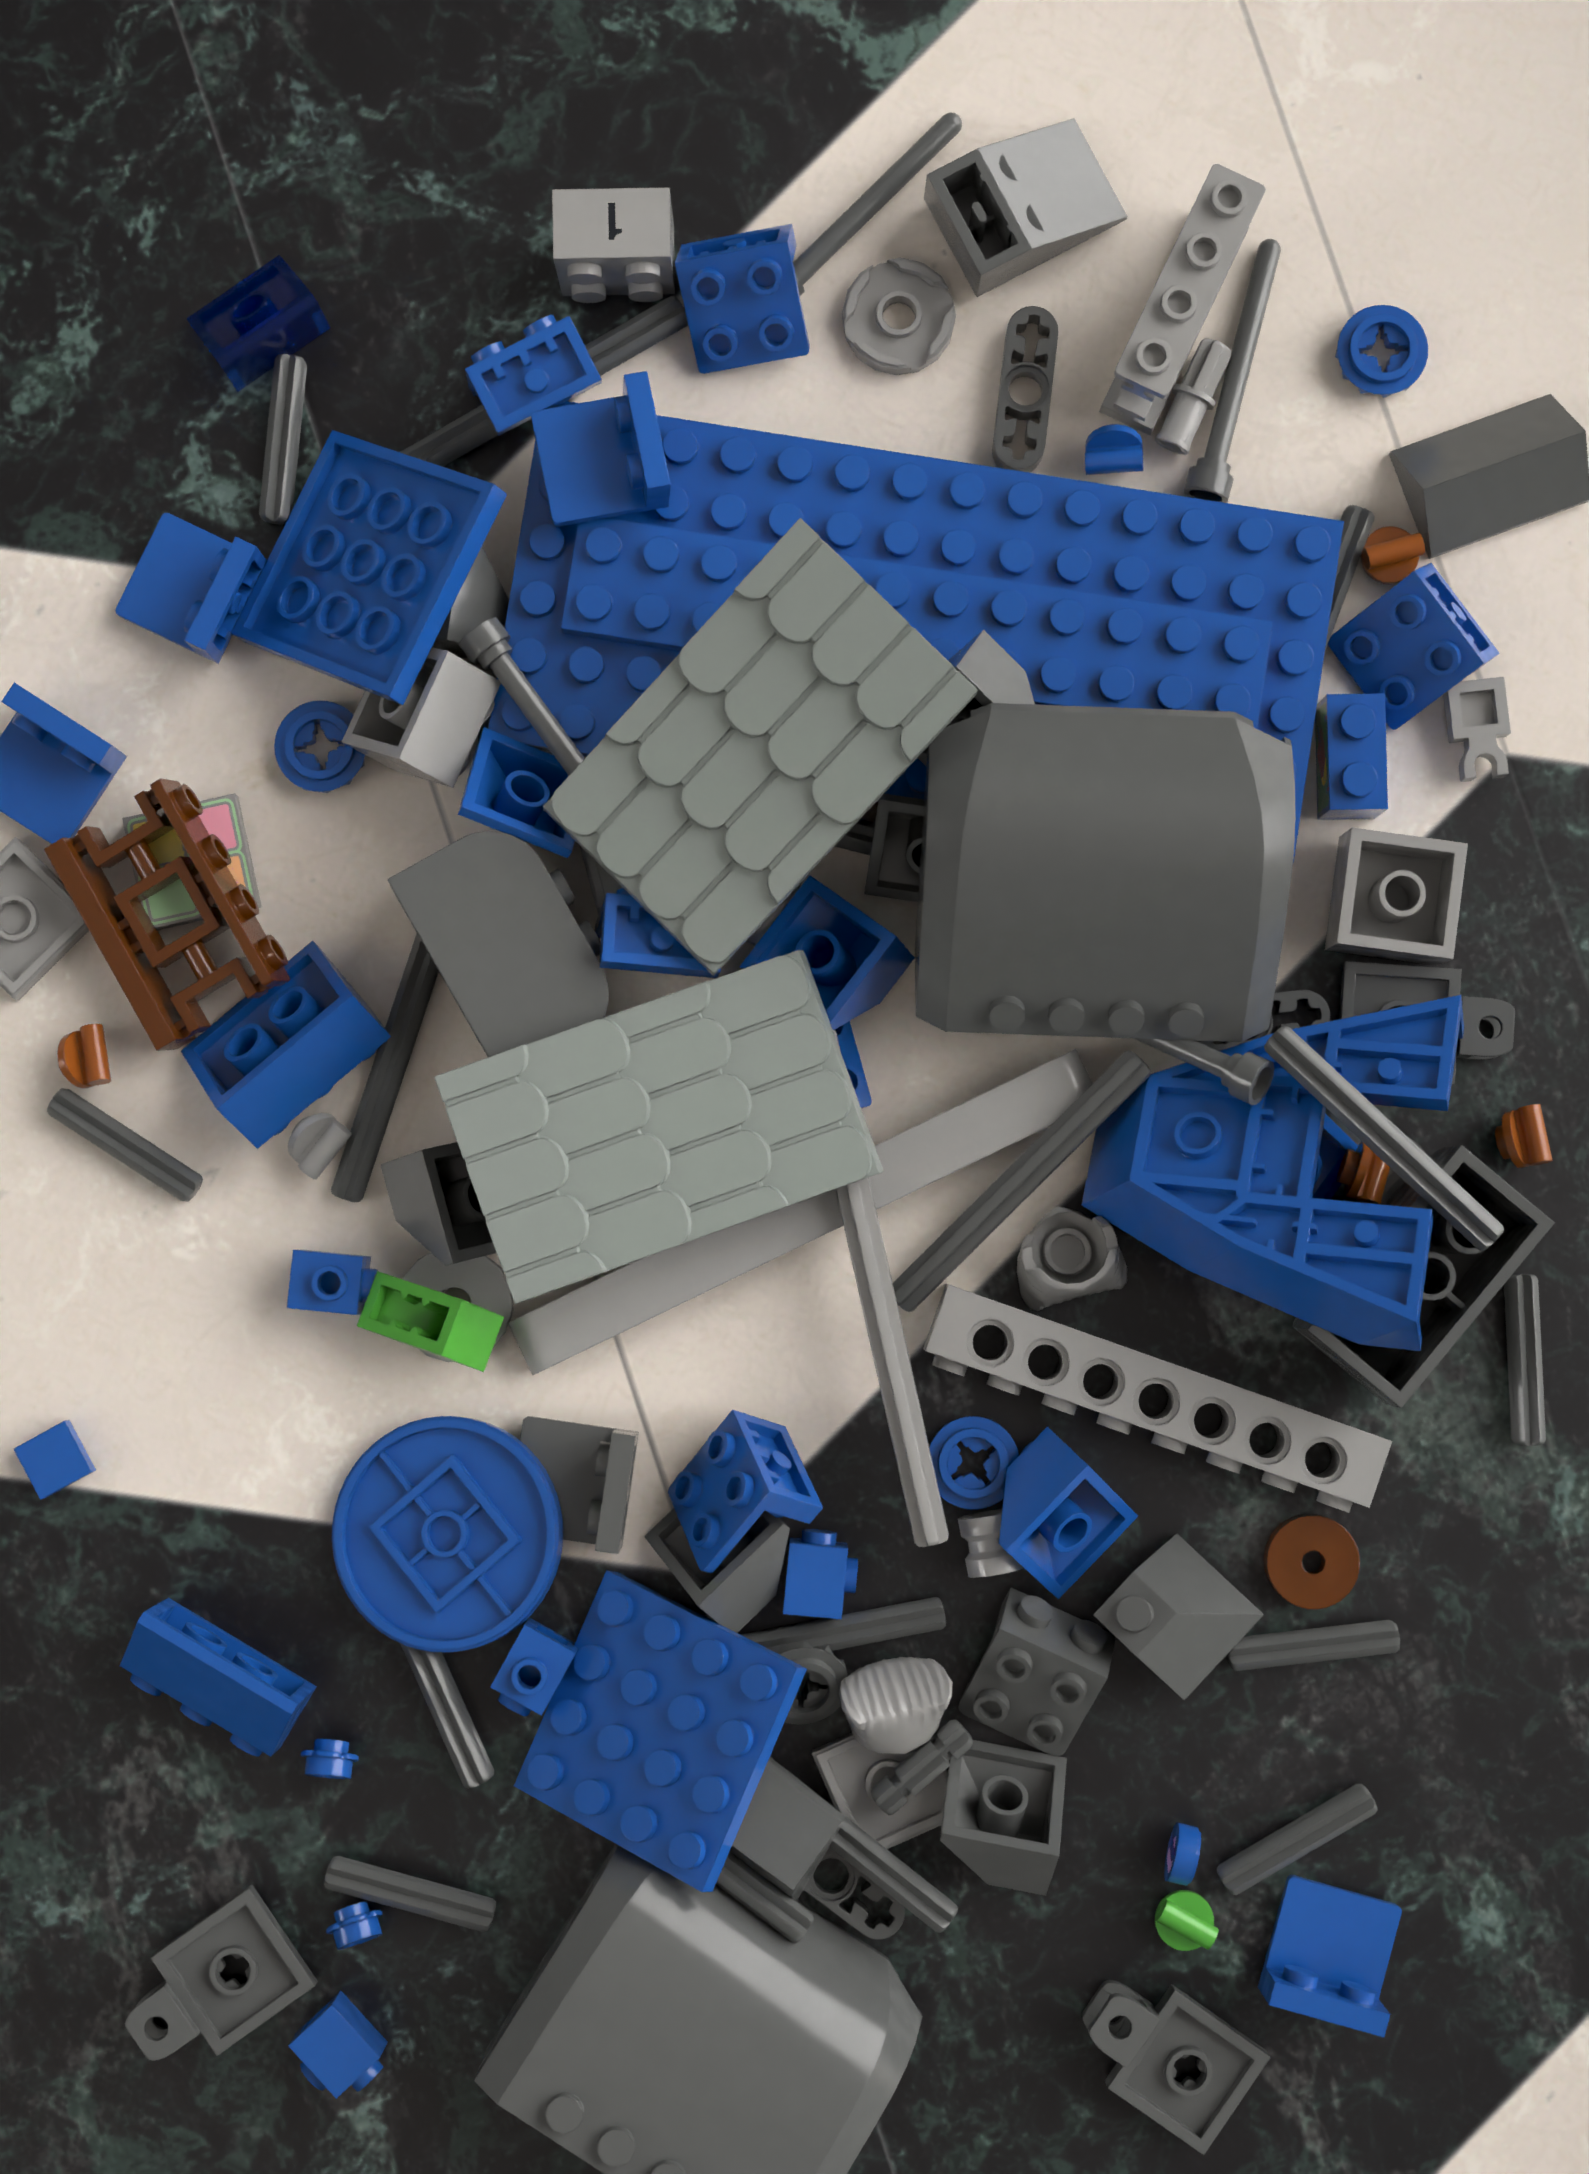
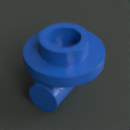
(1113, 450)

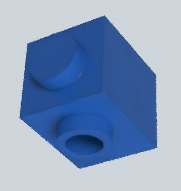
(329, 1282)
(818, 1575)
(533, 1668)
(339, 2047)

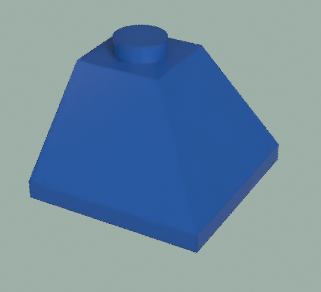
(509, 789)
(846, 950)
(1058, 1513)

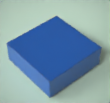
(54, 1459)

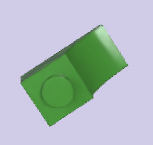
(430, 1321)

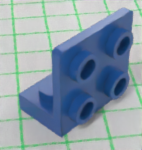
(742, 299)
(531, 373)
(603, 456)
(191, 586)
(1412, 645)
(51, 767)
(638, 942)
(734, 1479)
(1330, 1955)

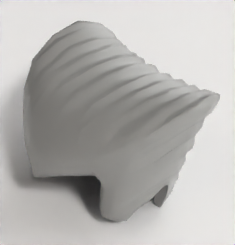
(1069, 1259)
(895, 1703)

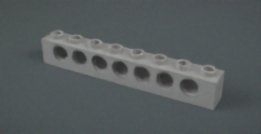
(1356, 1454)

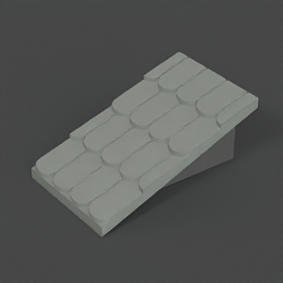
(759, 747)
(658, 1125)

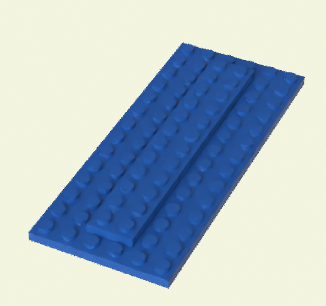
(1076, 579)

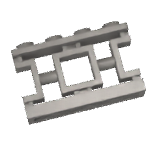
(1182, 298)

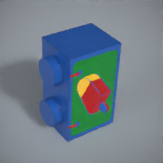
(1351, 756)

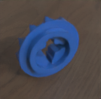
(1399, 332)
(300, 731)
(977, 1434)

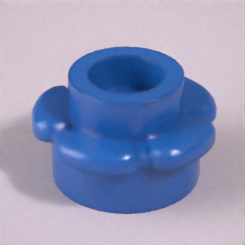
(329, 1759)
(355, 1925)

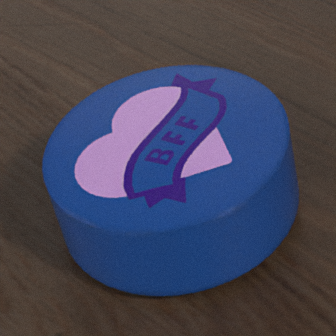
(1182, 1854)

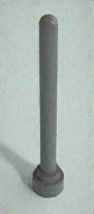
(876, 197)
(1211, 474)
(490, 648)
(1244, 1075)

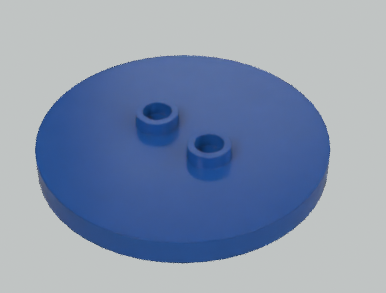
(447, 1534)

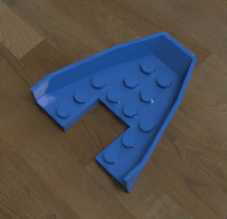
(1234, 1181)

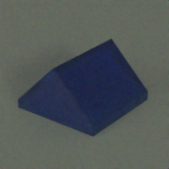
(257, 321)

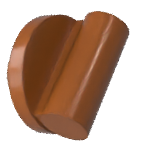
(1391, 554)
(84, 1057)
(1524, 1137)
(1363, 1175)

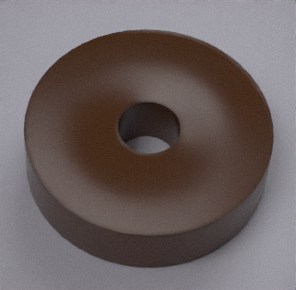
(1338, 1564)

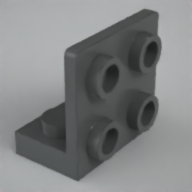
(590, 1474)

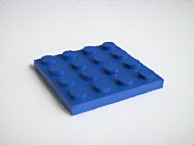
(369, 565)
(660, 1730)

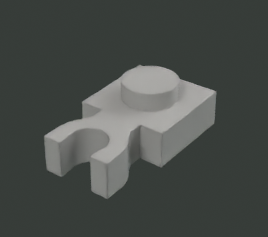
(1477, 716)

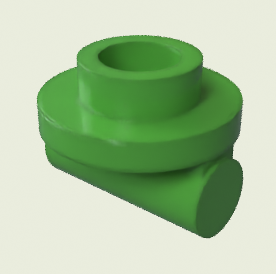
(1185, 1921)

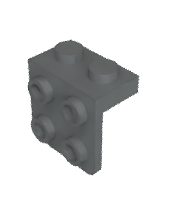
(1038, 1673)

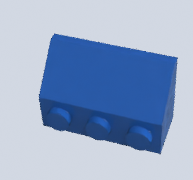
(286, 1047)
(215, 1677)

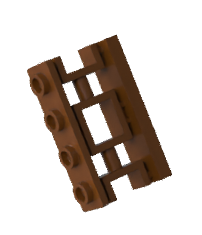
(128, 935)

